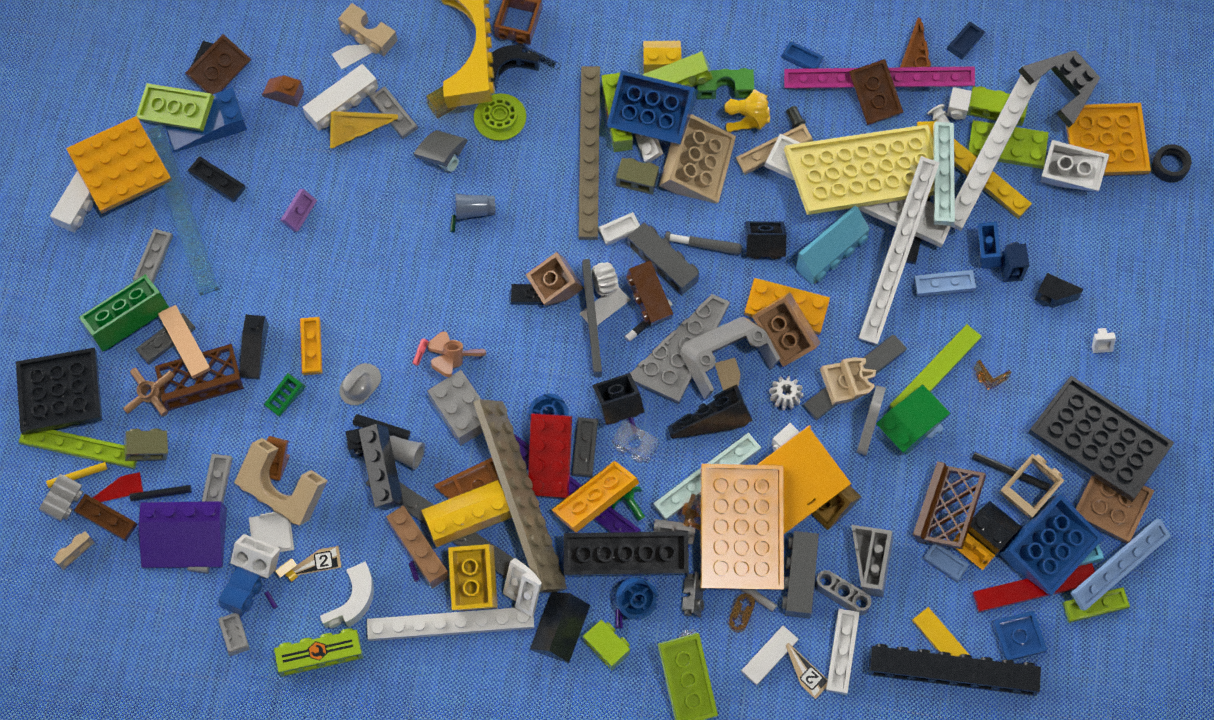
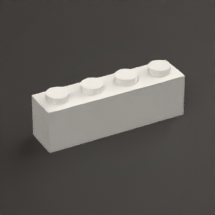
(340, 96)
(73, 205)

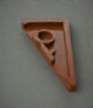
(917, 50)

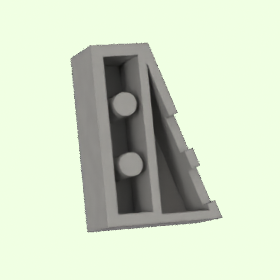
(873, 557)

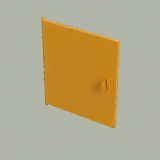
(808, 476)

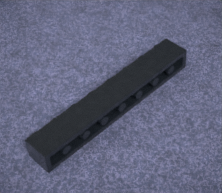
(954, 670)

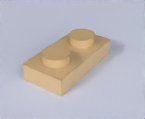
(78, 546)

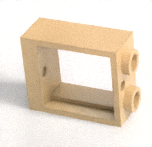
(1040, 463)

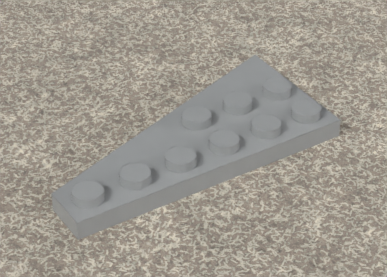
(664, 368)

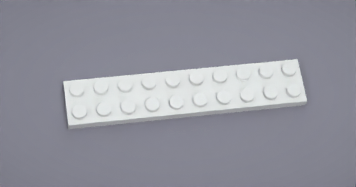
(887, 212)

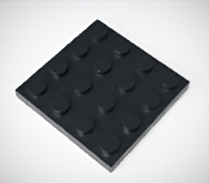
(58, 391)

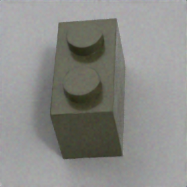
(637, 175)
(145, 445)

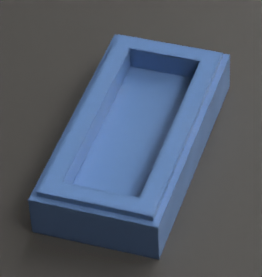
(945, 562)

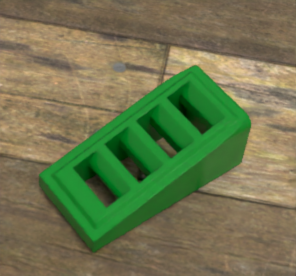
(289, 398)

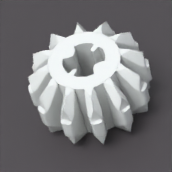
(604, 279)
(786, 400)

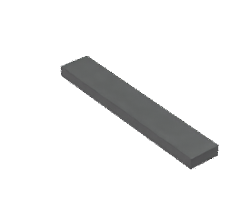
(591, 314)
(875, 360)

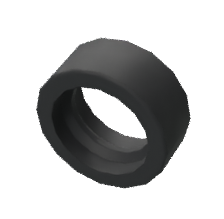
(1180, 153)

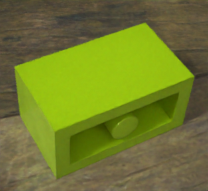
(607, 644)

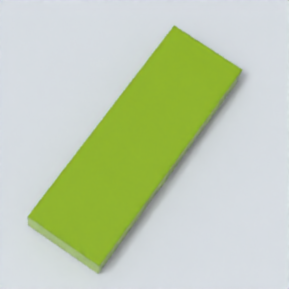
(1110, 602)

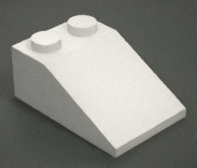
(1074, 167)

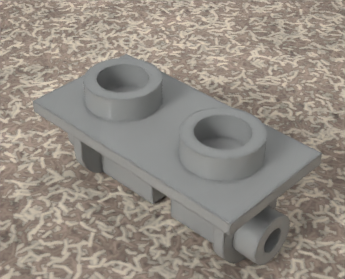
(672, 526)

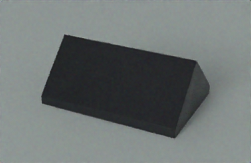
(560, 626)

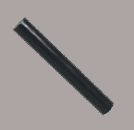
(160, 493)

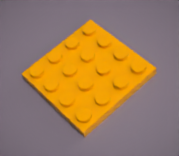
(1113, 131)
(118, 164)

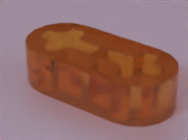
(745, 614)

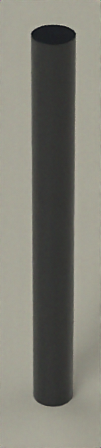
(1010, 471)

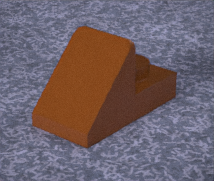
(281, 459)

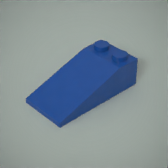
(223, 120)

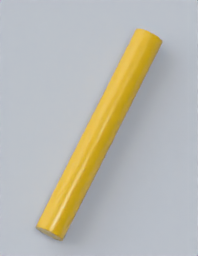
(81, 473)

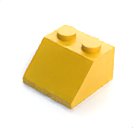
(660, 53)

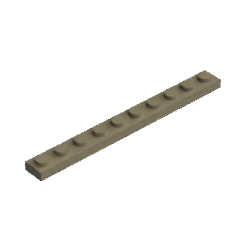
(589, 153)

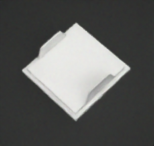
(273, 529)

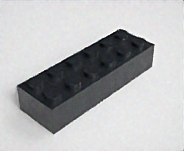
(626, 553)

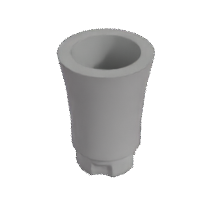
(407, 451)

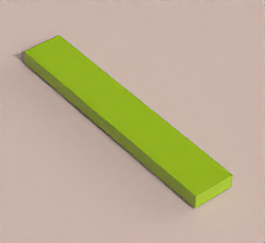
(942, 363)
(78, 446)

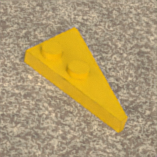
(350, 125)

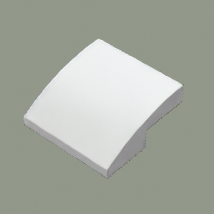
(522, 587)

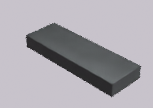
(159, 343)
(585, 447)

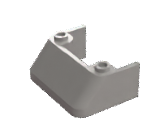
(699, 351)

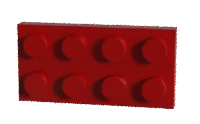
(550, 454)

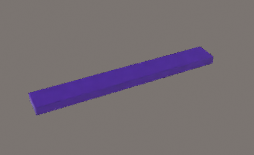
(608, 519)

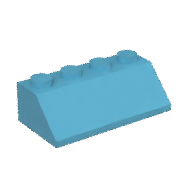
(833, 246)

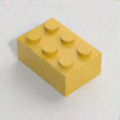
(472, 577)

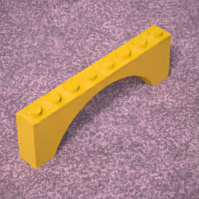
(473, 81)

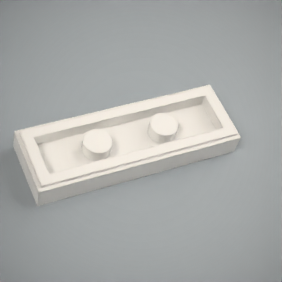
(769, 655)

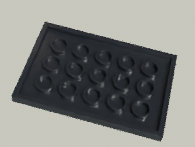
(1101, 438)

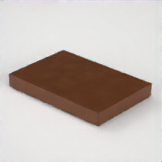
(218, 66)
(876, 92)

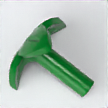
(629, 498)

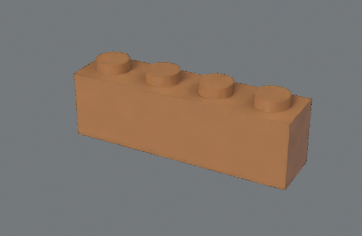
(417, 547)

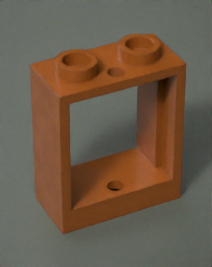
(515, 34)

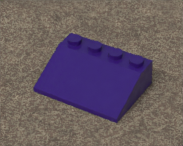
(182, 534)

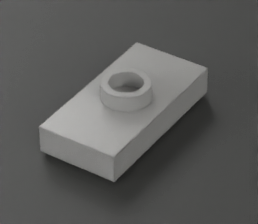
(233, 634)

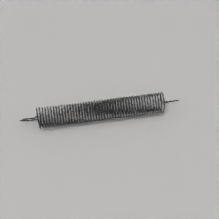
(542, 59)

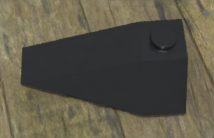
(722, 414)

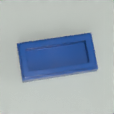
(802, 56)

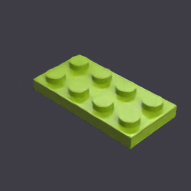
(175, 107)
(1023, 148)
(687, 678)

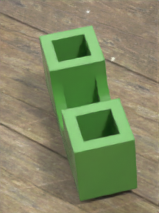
(739, 80)

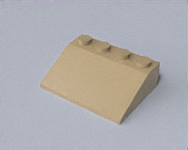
(700, 162)

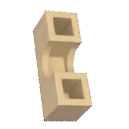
(378, 39)

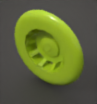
(500, 114)

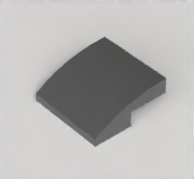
(440, 147)

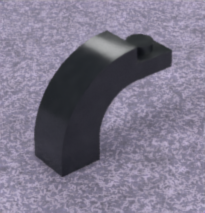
(512, 57)

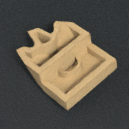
(847, 380)

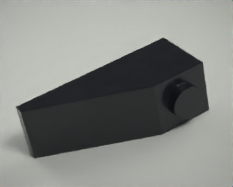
(253, 346)

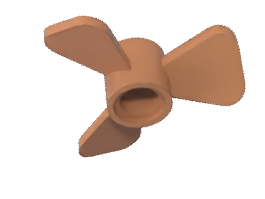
(452, 353)

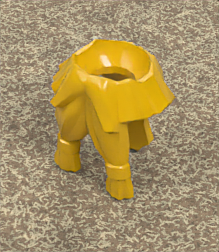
(754, 109)

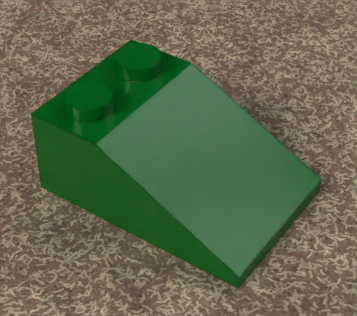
(913, 419)

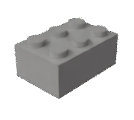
(455, 404)

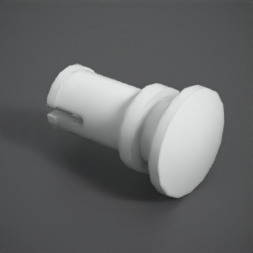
(938, 114)

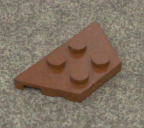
(469, 479)

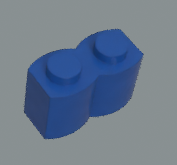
(240, 590)

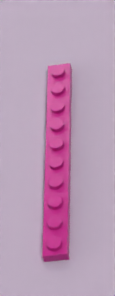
(900, 75)

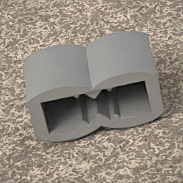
(61, 497)

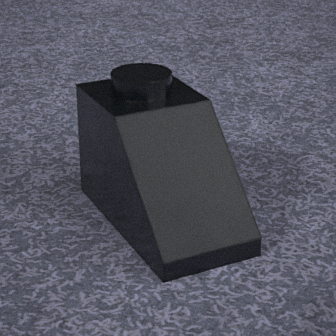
(1057, 292)

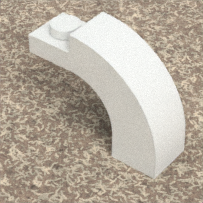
(359, 601)

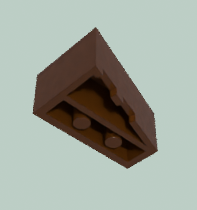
(649, 293)

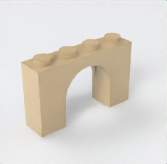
(255, 479)

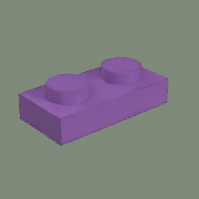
(298, 210)

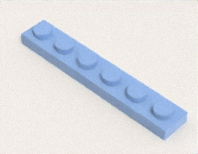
(1120, 564)

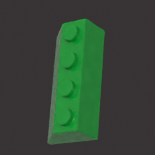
(124, 312)

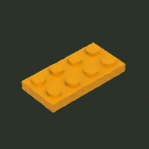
(811, 304)
(595, 496)

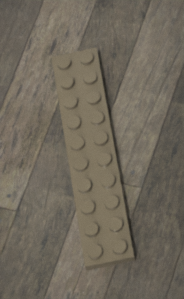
(519, 495)

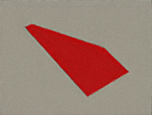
(121, 488)

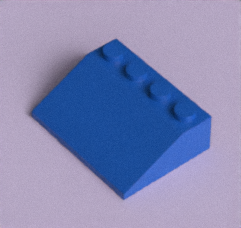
(651, 107)
(1051, 544)

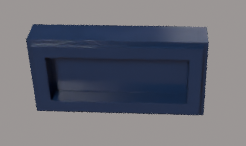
(965, 40)

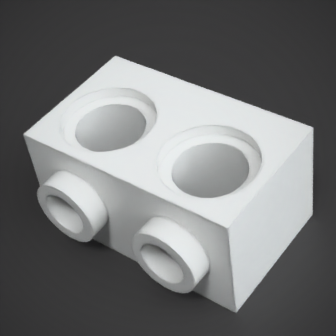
(255, 555)

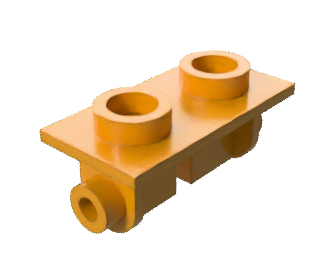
(975, 551)

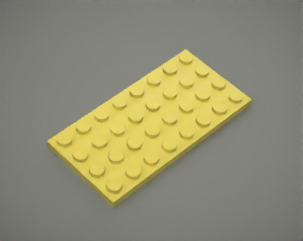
(858, 168)

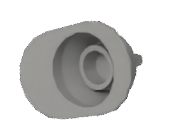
(360, 384)

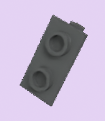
(694, 602)

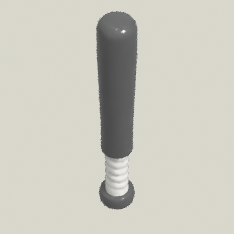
(710, 244)

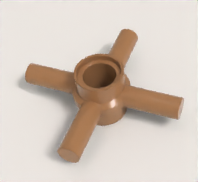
(155, 394)

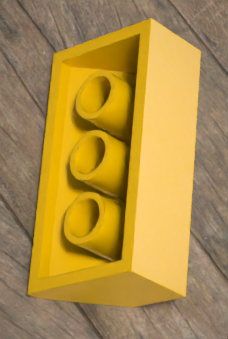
(467, 513)

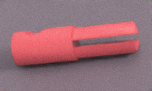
(420, 351)

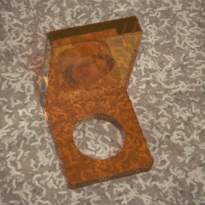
(985, 377)
(690, 514)

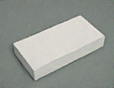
(618, 228)

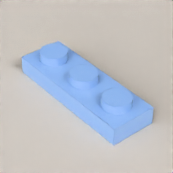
(944, 283)

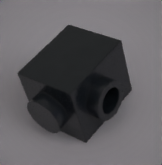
(354, 443)

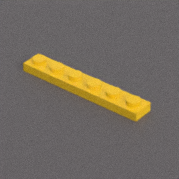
(995, 186)

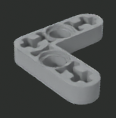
(871, 420)

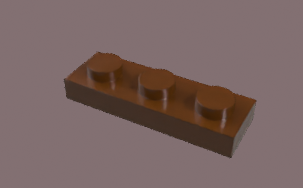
(105, 517)

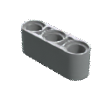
(838, 583)

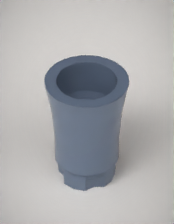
(474, 205)

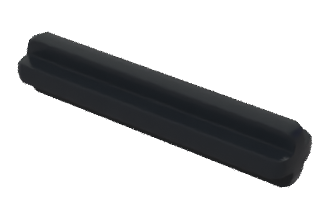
(363, 421)

